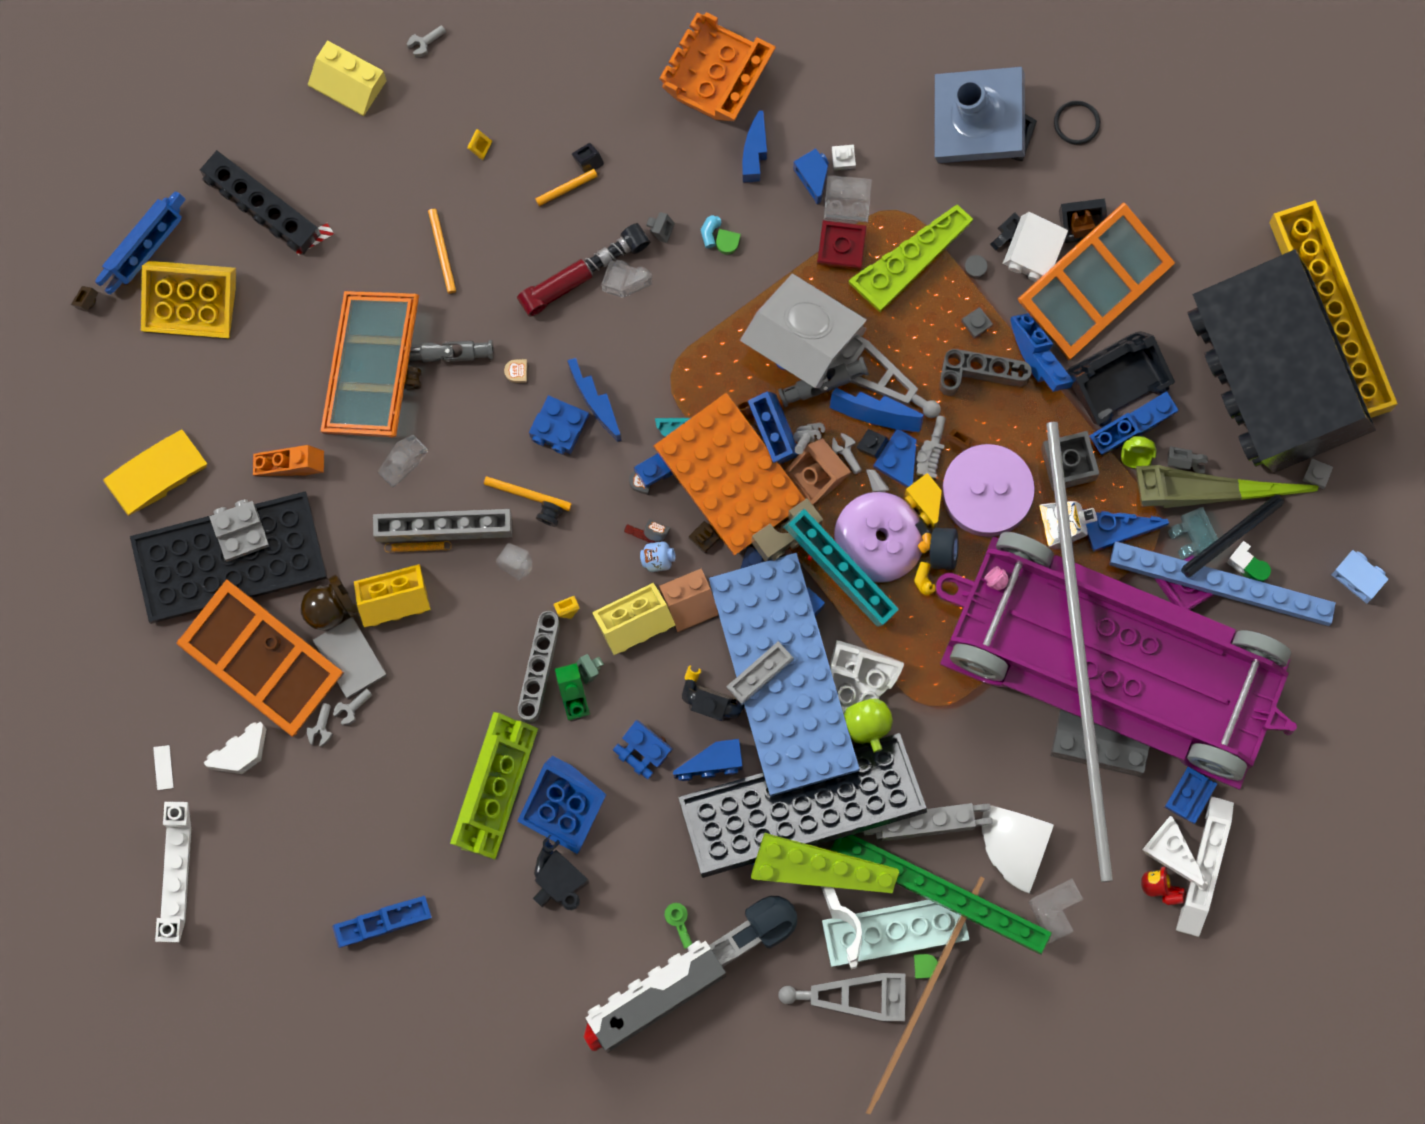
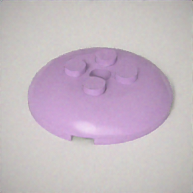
(857, 535)

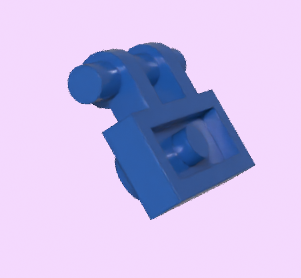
(647, 744)

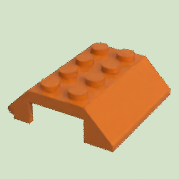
(715, 68)

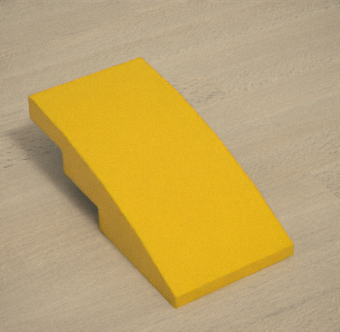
(155, 472)

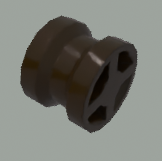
(412, 378)

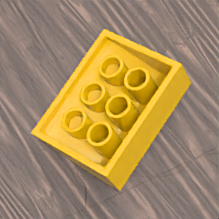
(187, 299)

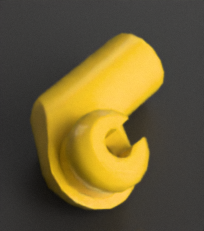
(922, 581)

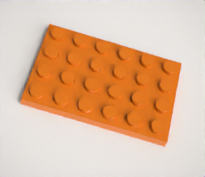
(729, 473)

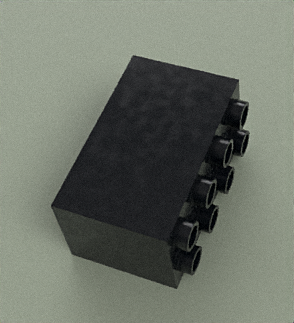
(1280, 363)

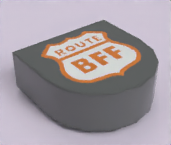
(637, 485)
(656, 531)

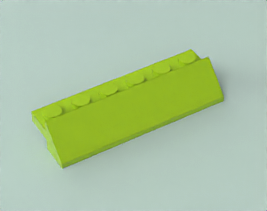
(494, 786)

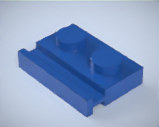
(1190, 795)

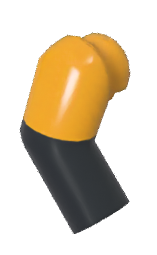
(926, 535)

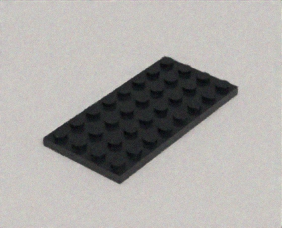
(185, 564)

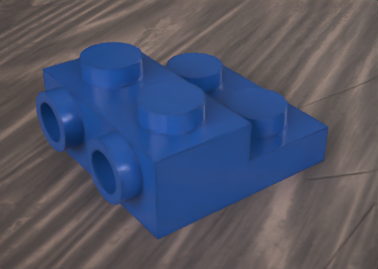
(558, 425)

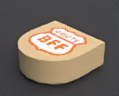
(516, 371)

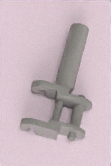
(806, 434)

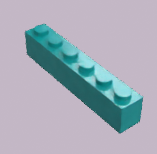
(841, 568)

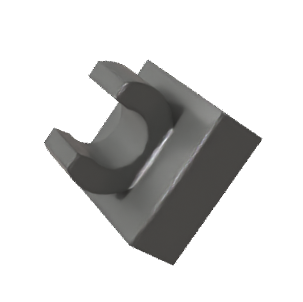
(661, 226)

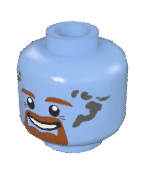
(657, 556)

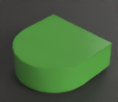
(727, 241)
(924, 965)

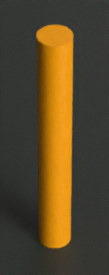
(566, 187)

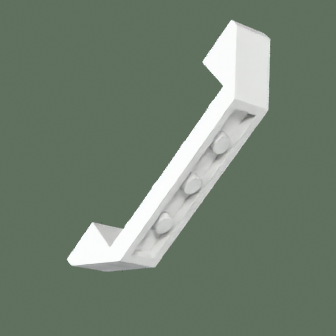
(1209, 860)
(176, 871)

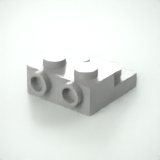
(239, 530)

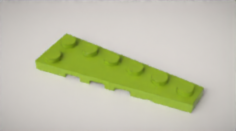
(897, 269)
(809, 865)

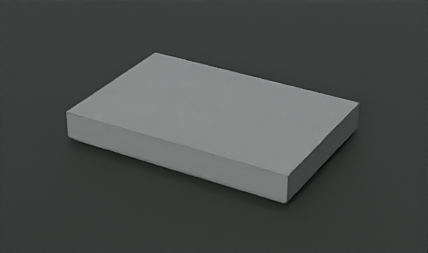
(352, 654)

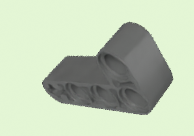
(986, 373)

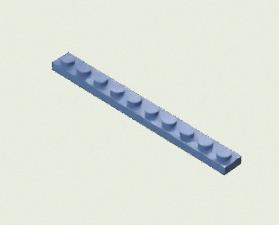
(1223, 584)

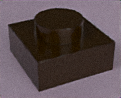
(85, 298)

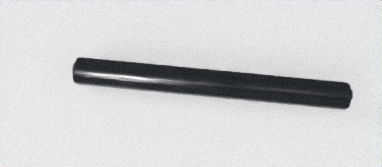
(1232, 536)

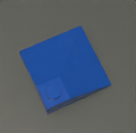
(562, 804)

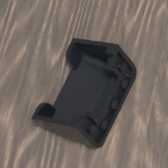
(1120, 375)

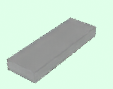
(760, 673)

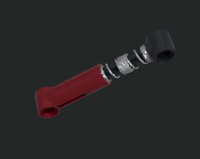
(536, 298)

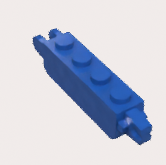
(141, 242)

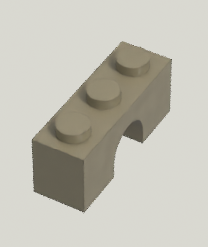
(772, 544)

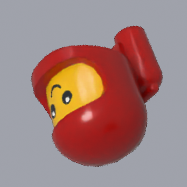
(1158, 884)

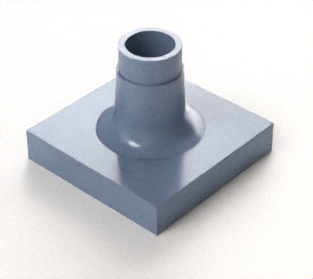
(980, 115)

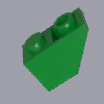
(572, 691)

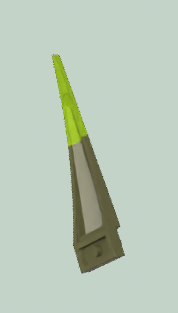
(1178, 488)

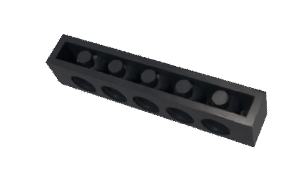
(219, 166)

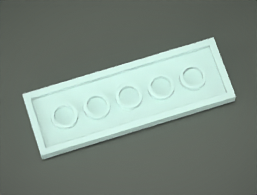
(893, 931)

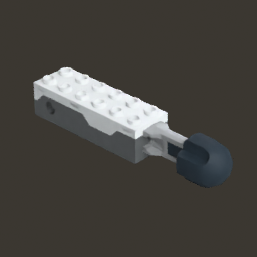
(687, 975)

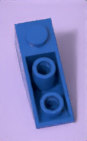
(717, 758)

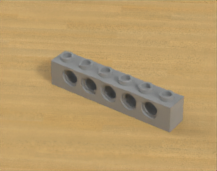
(442, 525)

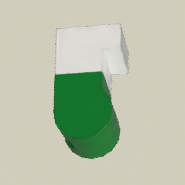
(1248, 564)

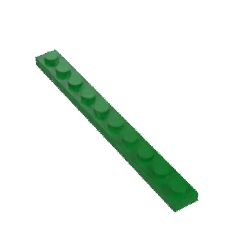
(950, 896)

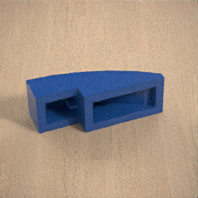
(754, 149)

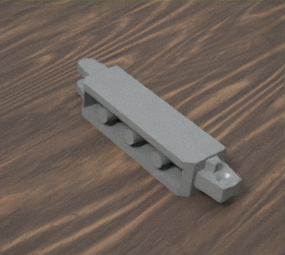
(934, 822)

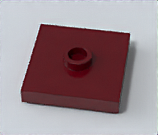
(841, 245)

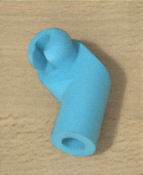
(707, 230)

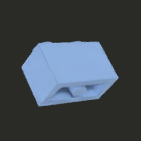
(1360, 576)

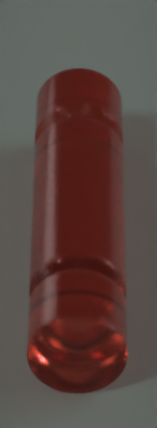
(636, 532)

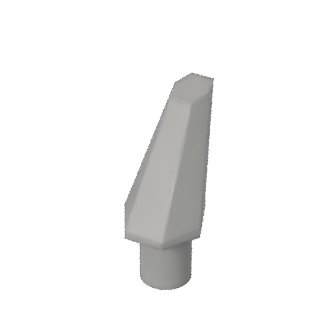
(876, 481)

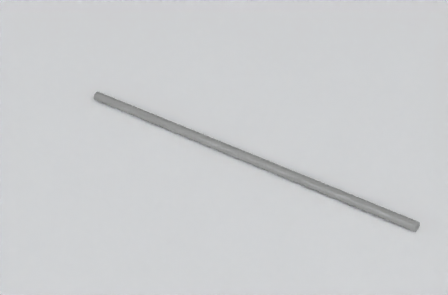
(1079, 653)

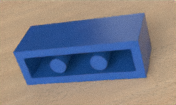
(773, 427)

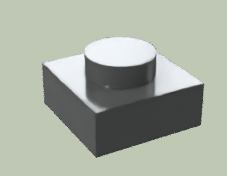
(977, 322)

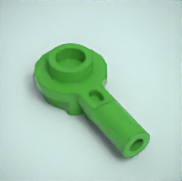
(676, 915)

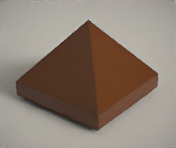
(958, 440)

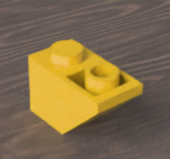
(925, 497)

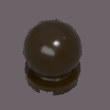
(326, 605)

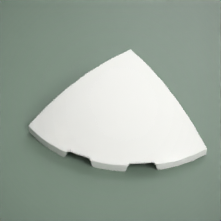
(861, 673)
(1016, 845)

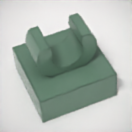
(589, 668)

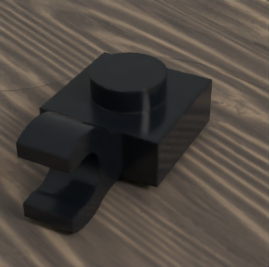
(1007, 231)

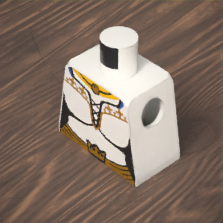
(1077, 517)

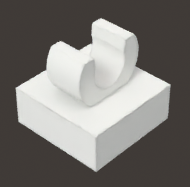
(843, 157)

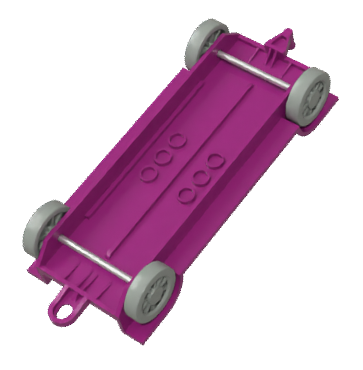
(1149, 663)

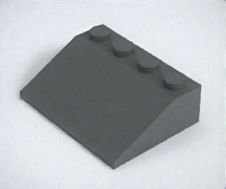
(1113, 749)

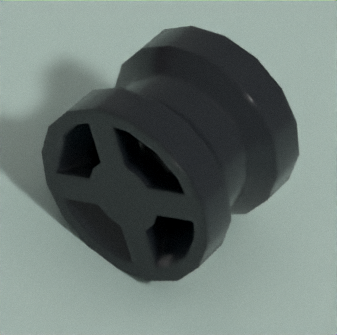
(549, 514)

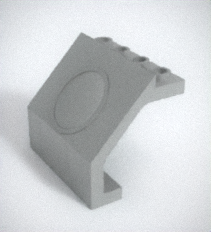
(803, 330)

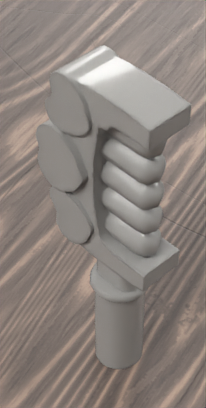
(929, 454)

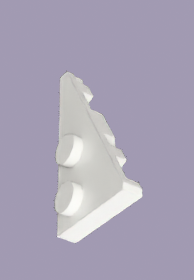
(1173, 852)

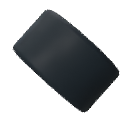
(944, 548)

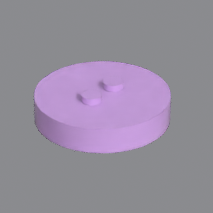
(988, 490)

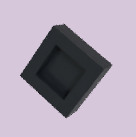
(872, 444)

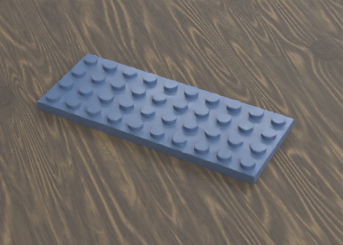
(798, 712)

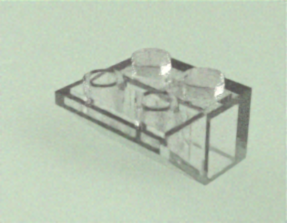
(847, 198)

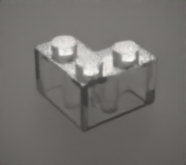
(1050, 906)

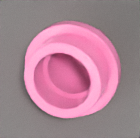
(997, 578)

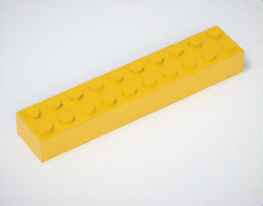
(1306, 232)

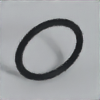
(1082, 103)

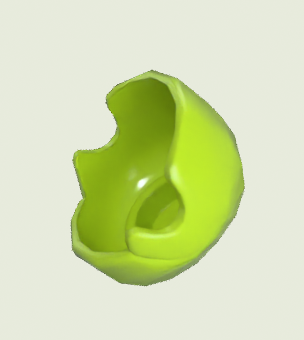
(1138, 452)

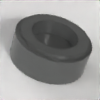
(975, 266)

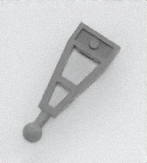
(851, 354)
(892, 996)

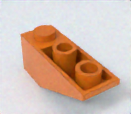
(289, 462)

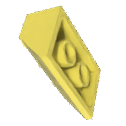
(346, 78)
(634, 619)

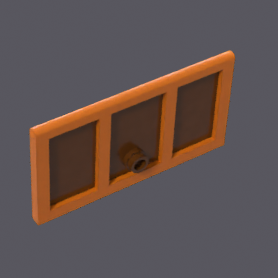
(260, 658)

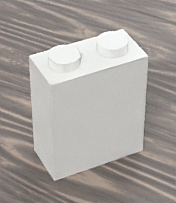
(1034, 246)

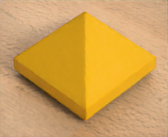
(479, 144)
(567, 608)

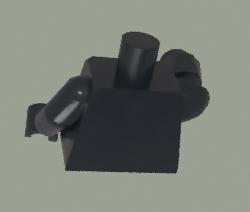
(557, 878)

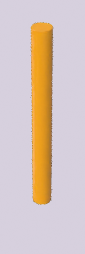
(441, 248)
(526, 493)

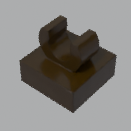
(704, 537)

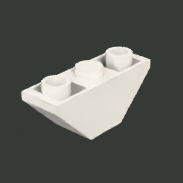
(240, 752)

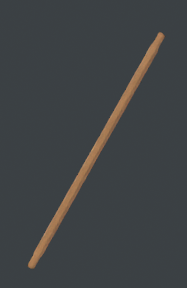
(907, 1032)

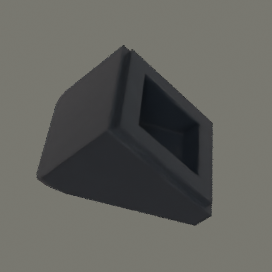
(588, 158)

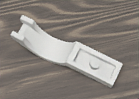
(845, 914)

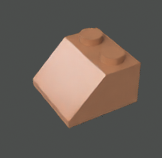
(817, 471)
(689, 600)

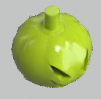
(868, 722)

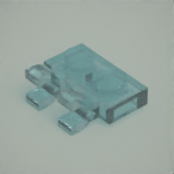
(1199, 530)

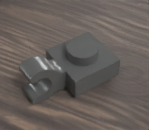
(1183, 458)

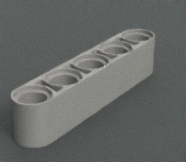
(538, 655)

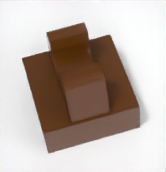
(1081, 225)

